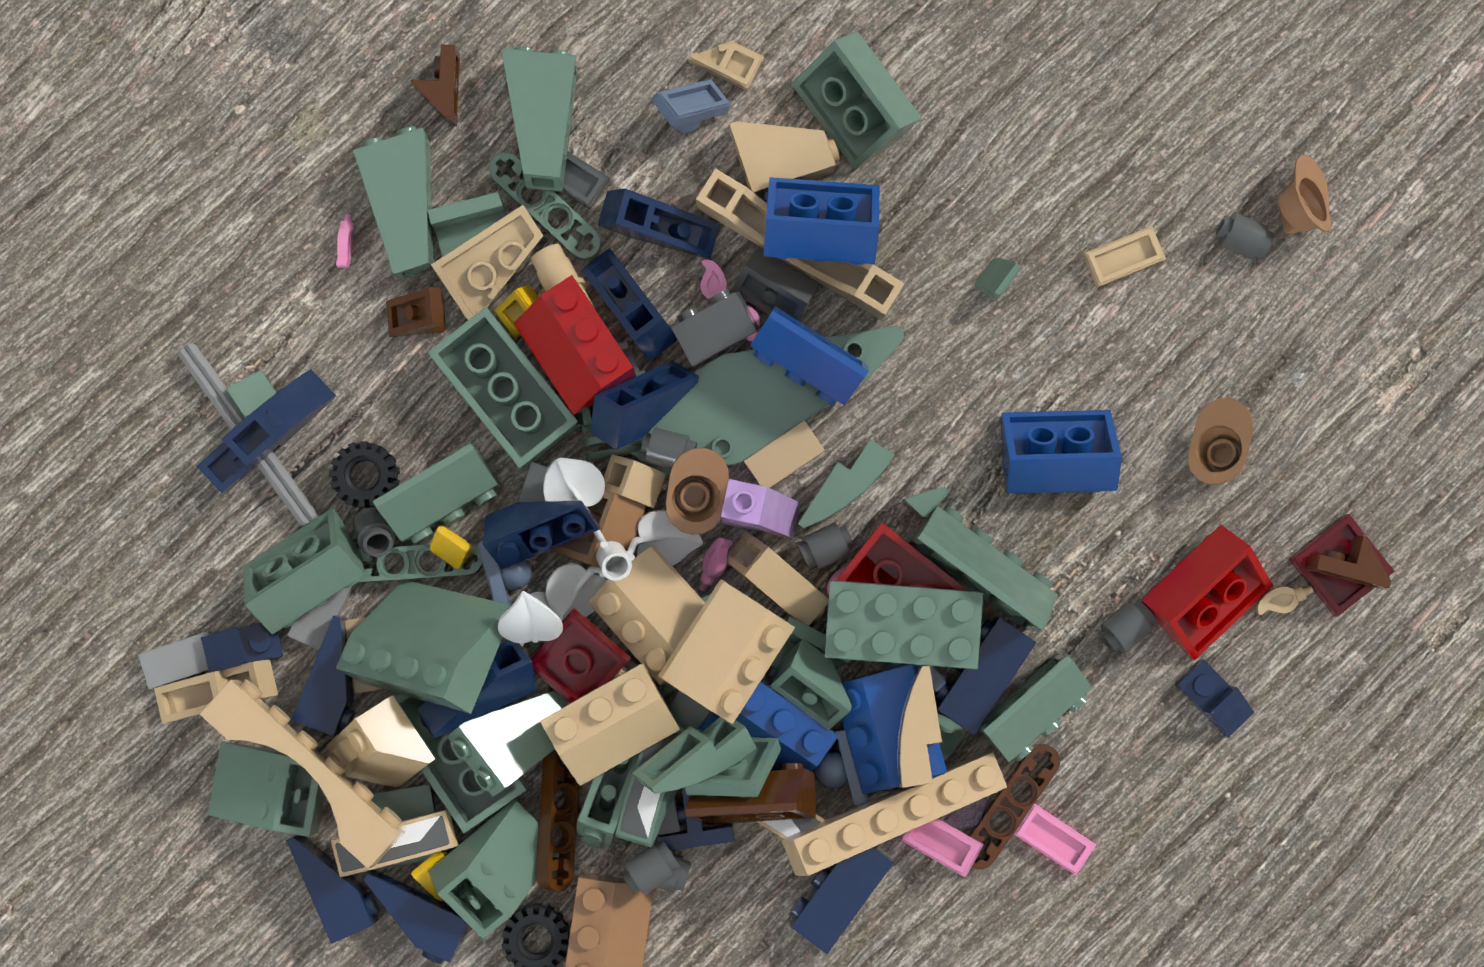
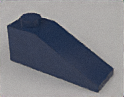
(657, 223)
(629, 304)
(637, 405)
(328, 691)
(339, 900)
(424, 919)

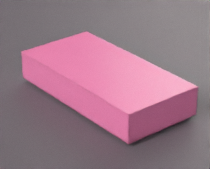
(1055, 839)
(944, 845)

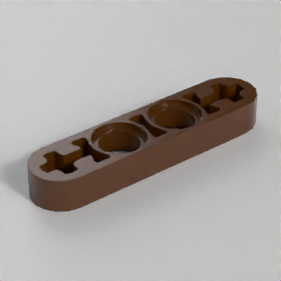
(1015, 809)
(552, 817)

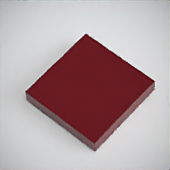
(1335, 592)
(578, 658)

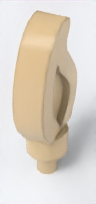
(1282, 599)

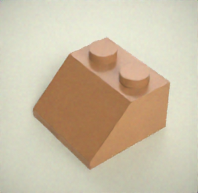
(617, 522)

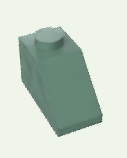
(812, 684)

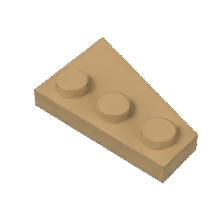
(487, 261)

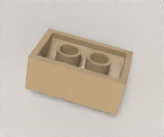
(649, 609)
(726, 651)
(610, 724)
(381, 746)

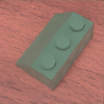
(855, 99)
(438, 495)
(301, 572)
(1035, 708)

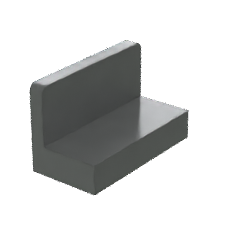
(774, 283)

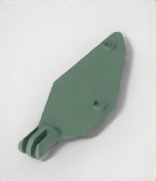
(749, 404)

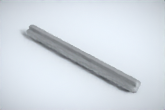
(223, 402)

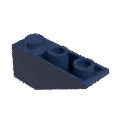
(534, 528)
(507, 681)

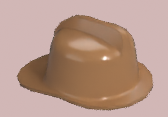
(1306, 199)
(1220, 441)
(697, 490)

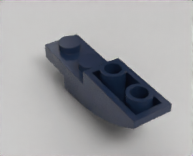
(266, 429)

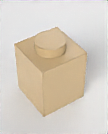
(633, 480)

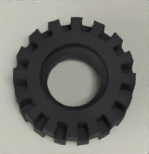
(346, 462)
(531, 916)

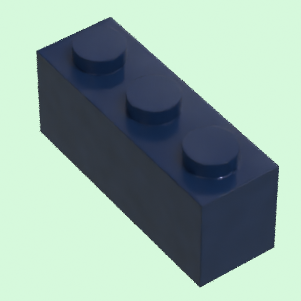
(977, 690)
(838, 897)

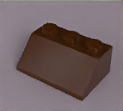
(784, 796)

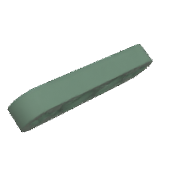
(541, 210)
(412, 565)

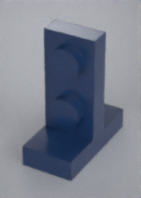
(696, 834)

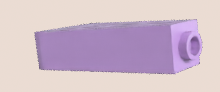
(759, 509)

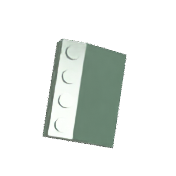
(985, 569)
(426, 645)

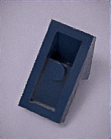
(240, 646)
(1215, 698)

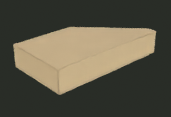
(730, 62)

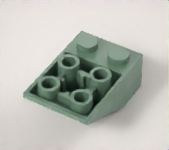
(265, 790)
(491, 869)

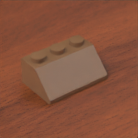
(608, 923)

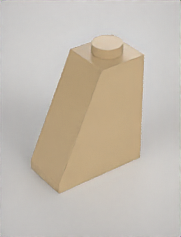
(781, 153)
(776, 579)

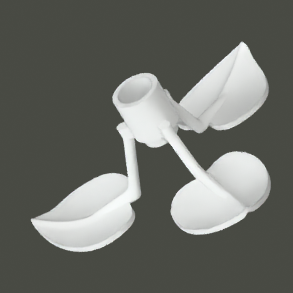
(573, 585)
(530, 620)

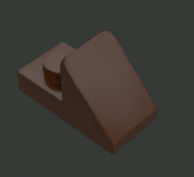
(443, 93)
(416, 313)
(1361, 566)

